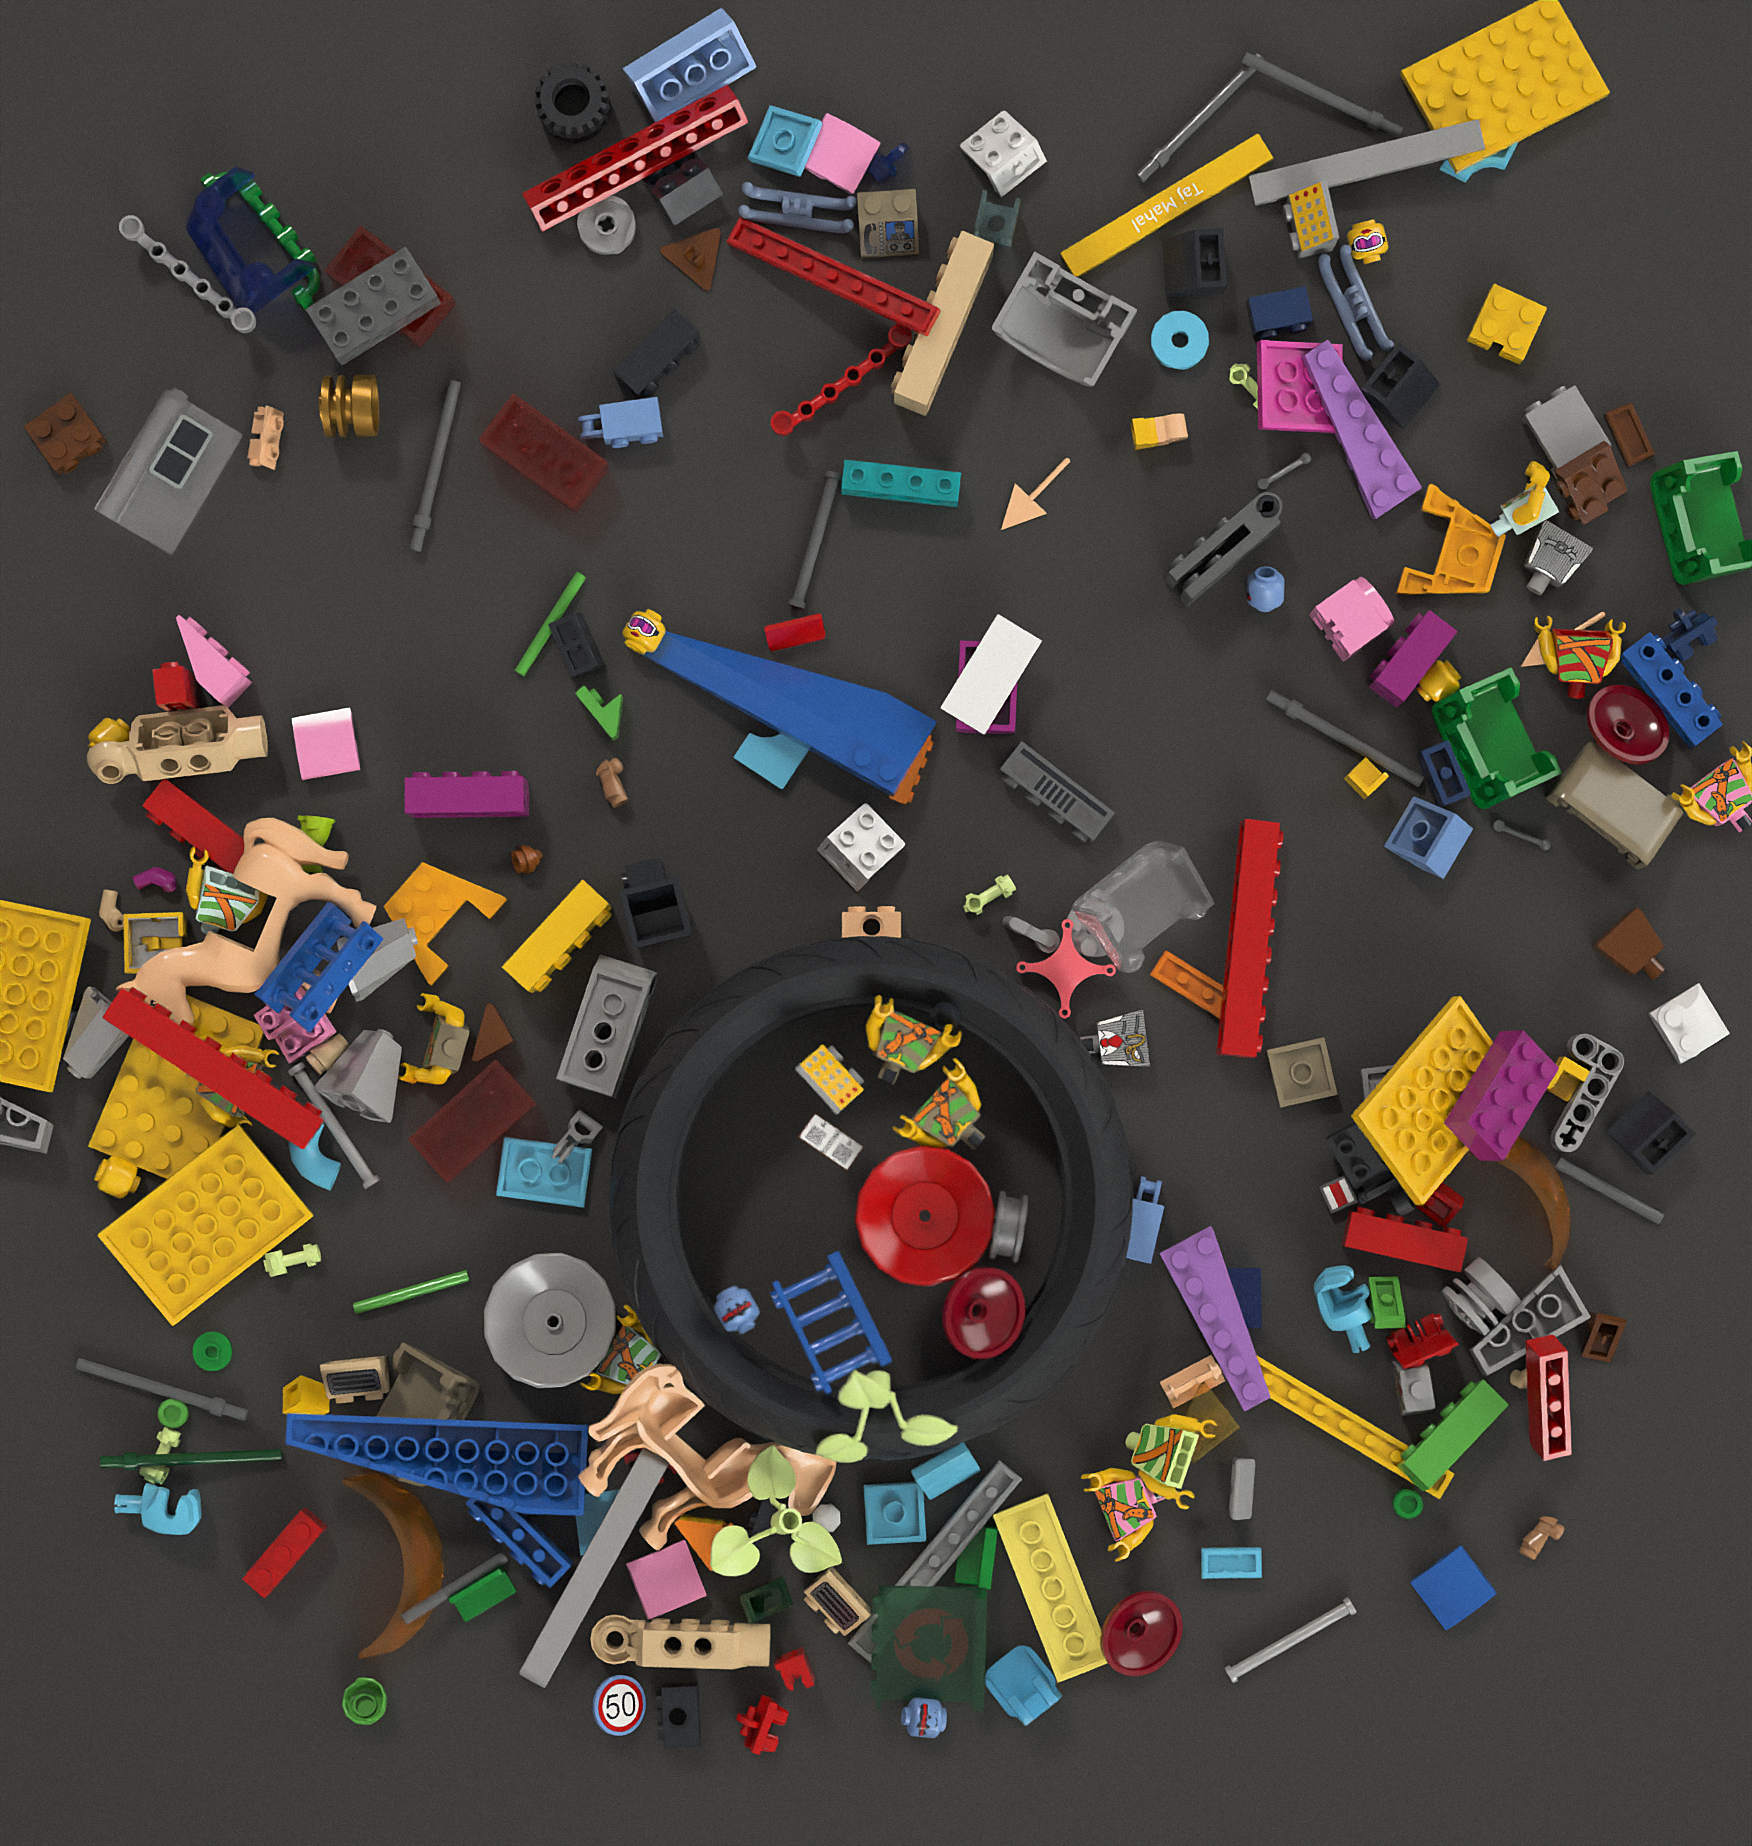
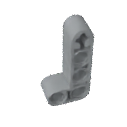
(1581, 1095)

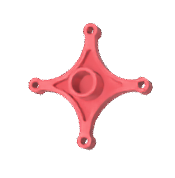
(1066, 968)

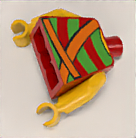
(1579, 654)

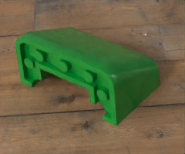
(1701, 517)
(1492, 740)

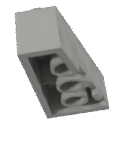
(1544, 1311)

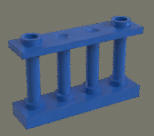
(305, 956)
(860, 1326)

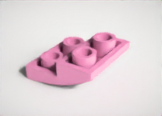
(841, 153)
(326, 744)
(289, 1035)
(666, 1579)

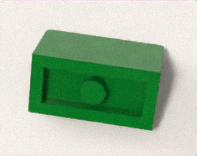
(977, 1559)
(484, 1593)

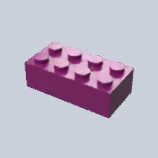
(466, 796)
(1501, 1095)

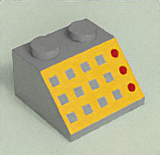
(1311, 220)
(830, 1078)

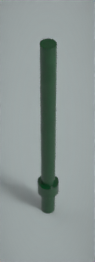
(131, 1460)

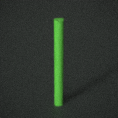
(544, 633)
(411, 1292)

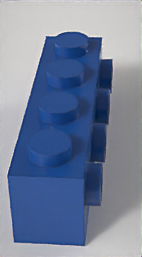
(1670, 689)
(524, 1539)

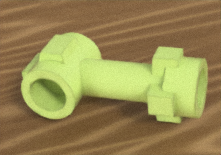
(1241, 375)
(975, 902)
(277, 1263)
(158, 1474)

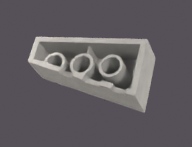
(23, 1129)

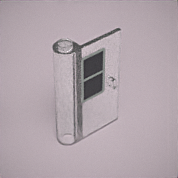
(155, 479)

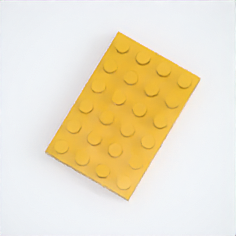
(1509, 77)
(37, 988)
(1415, 1097)
(154, 1106)
(205, 1224)

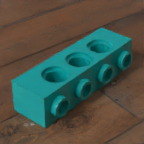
(900, 483)

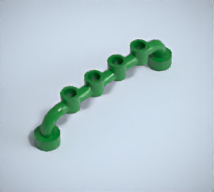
(285, 236)

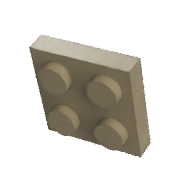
(1301, 1072)

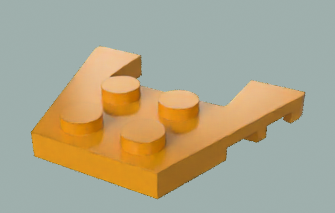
(1466, 556)
(429, 902)

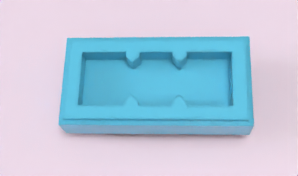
(1231, 1562)

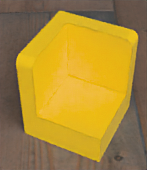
(1365, 778)
(1567, 1078)
(305, 1397)

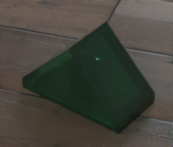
(765, 1599)

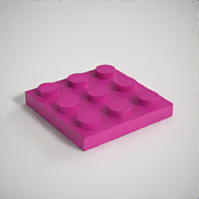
(1286, 391)

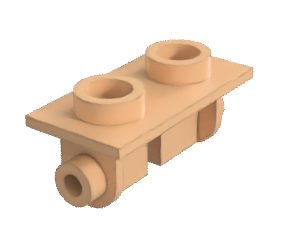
(268, 424)
(1184, 1384)

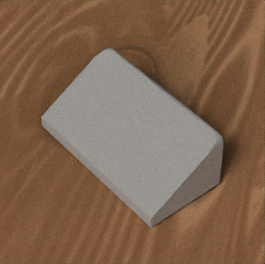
(1241, 1488)

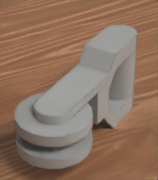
(1045, 939)
(562, 1150)

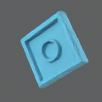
(785, 140)
(894, 1513)

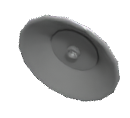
(521, 1313)

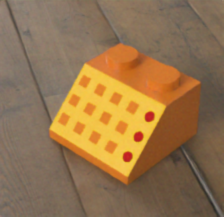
(700, 1533)

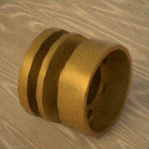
(349, 406)

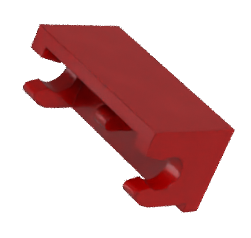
(793, 1665)

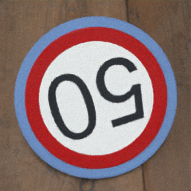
(619, 1705)

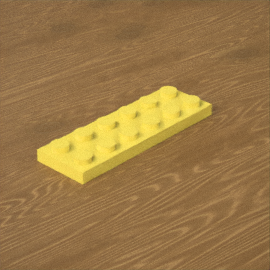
(1051, 1586)

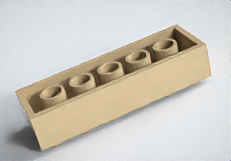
(955, 295)

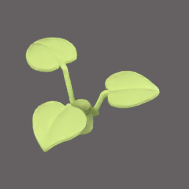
(875, 1392)
(813, 1547)

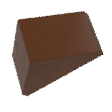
(493, 1035)
(1602, 1336)

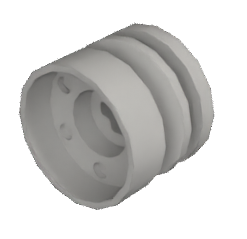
(1481, 1296)

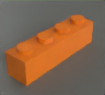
(904, 793)

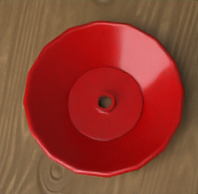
(918, 1249)

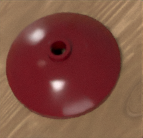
(1627, 724)
(996, 1317)
(1151, 1638)

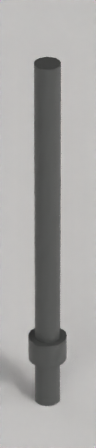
(1372, 119)
(1160, 157)
(421, 520)
(1294, 710)
(216, 1406)

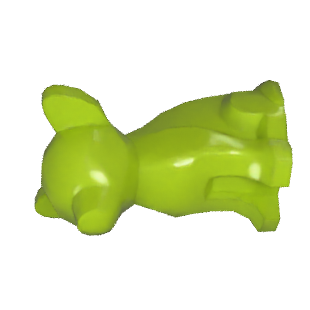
(317, 829)

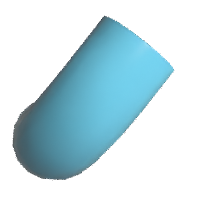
(313, 1164)

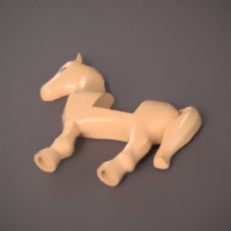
(229, 965)
(650, 1415)

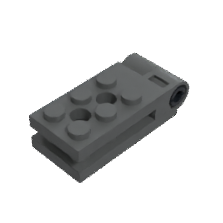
(1252, 527)

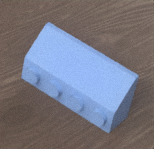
(690, 65)

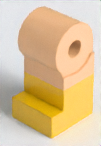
(1158, 430)

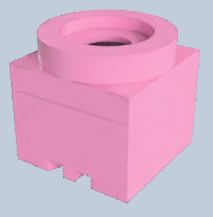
(1352, 617)

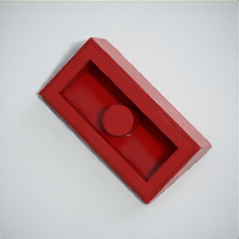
(795, 632)
(1442, 1205)

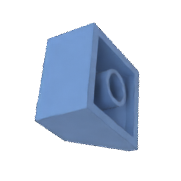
(1429, 837)

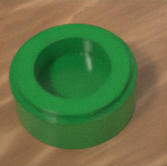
(1407, 1503)

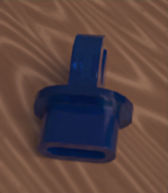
(883, 167)

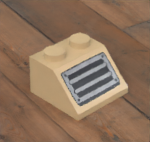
(356, 1378)
(837, 1601)

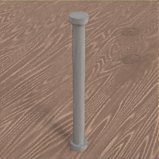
(334, 1126)
(1290, 1640)

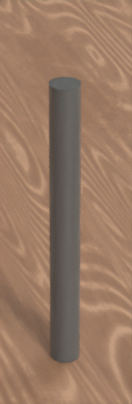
(1609, 1190)
(453, 1588)

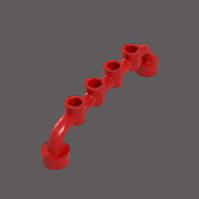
(784, 422)

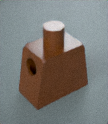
(1632, 945)

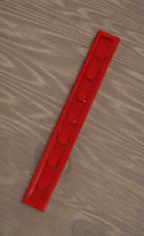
(833, 276)

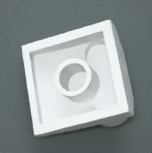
(1688, 1023)

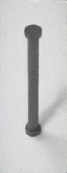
(815, 540)

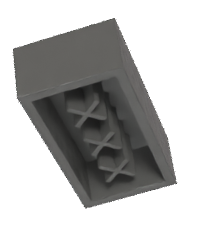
(373, 306)

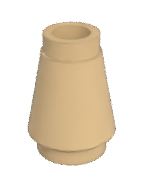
(327, 1053)

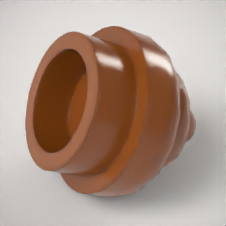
(525, 859)

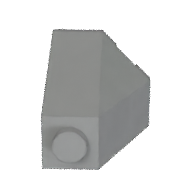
(386, 960)
(92, 1037)
(365, 1076)

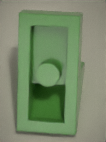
(608, 716)
(1386, 1302)

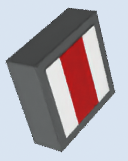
(1337, 1194)

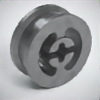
(1008, 1226)

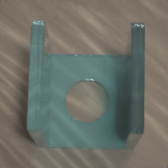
(986, 211)

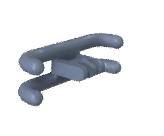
(797, 209)
(1354, 304)

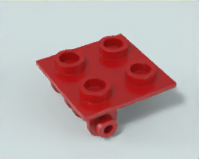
(1414, 1352)

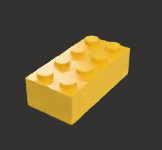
(558, 937)

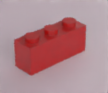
(176, 688)
(284, 1552)

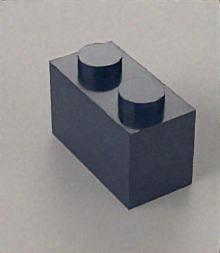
(1279, 312)
(1443, 774)

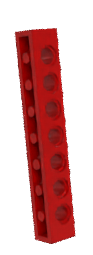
(635, 157)

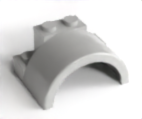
(1063, 326)

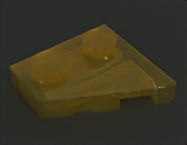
(1208, 1407)

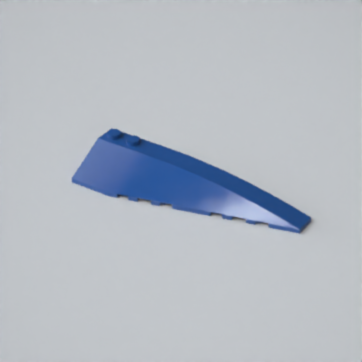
(838, 720)
(499, 1463)

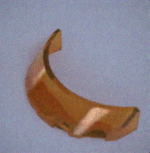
(1546, 1183)
(420, 1552)

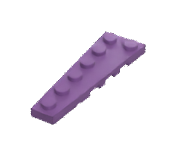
(1371, 453)
(1209, 1295)

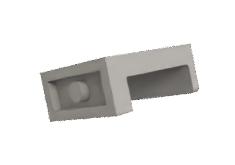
(1564, 426)

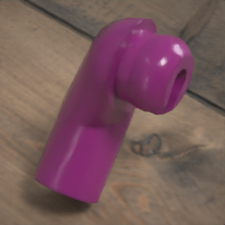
(158, 877)

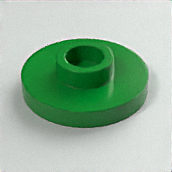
(212, 1351)

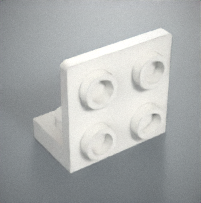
(1004, 152)
(860, 846)

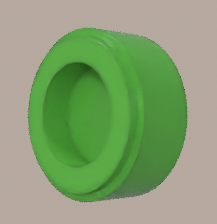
(173, 1413)

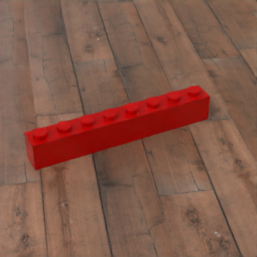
(1248, 938)
(214, 1068)

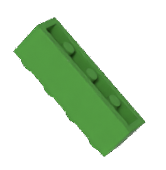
(1452, 1434)

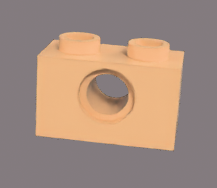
(856, 917)

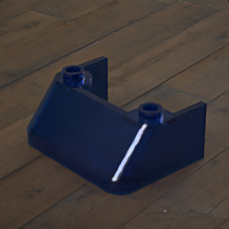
(247, 285)

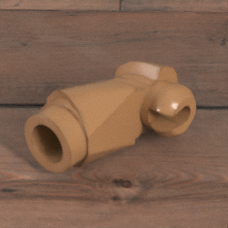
(611, 783)
(1536, 1538)

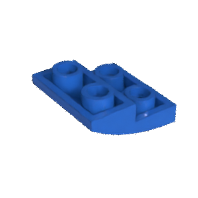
(1453, 1587)

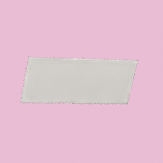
(991, 674)

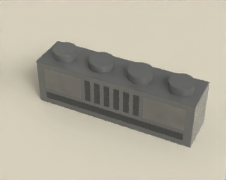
(1055, 791)

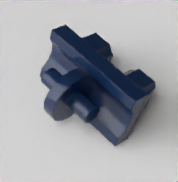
(1687, 628)

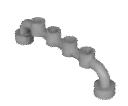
(241, 318)

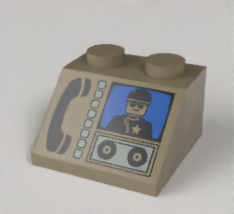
(888, 223)

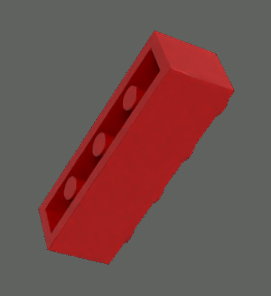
(195, 824)
(1405, 1241)
(1548, 1397)

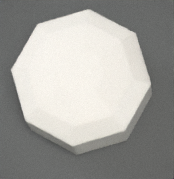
(827, 1516)

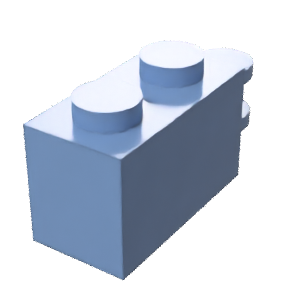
(625, 422)
(1145, 1222)

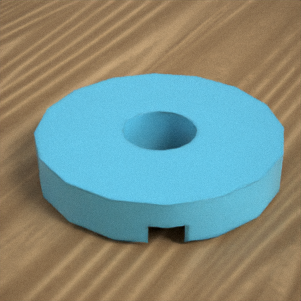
(1183, 323)

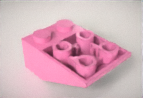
(217, 674)

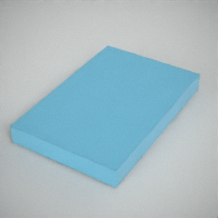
(533, 1175)
(946, 1470)

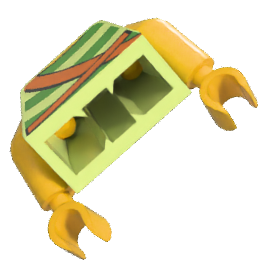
(1165, 1453)

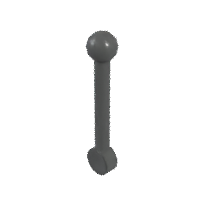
(1263, 483)
(1499, 826)

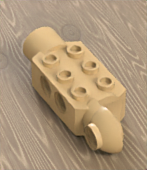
(180, 745)
(647, 1643)

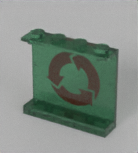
(930, 1644)

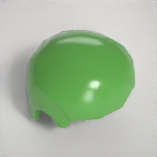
(364, 1701)

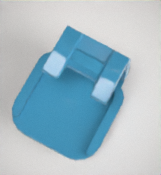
(1022, 1684)

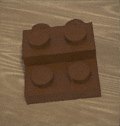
(65, 434)
(1590, 483)

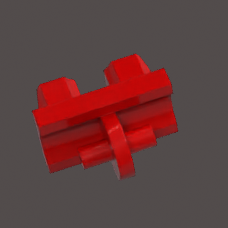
(757, 1724)

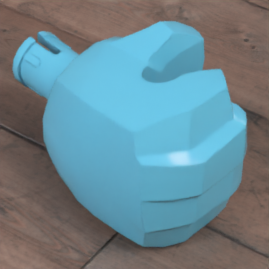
(1343, 1309)
(154, 1510)

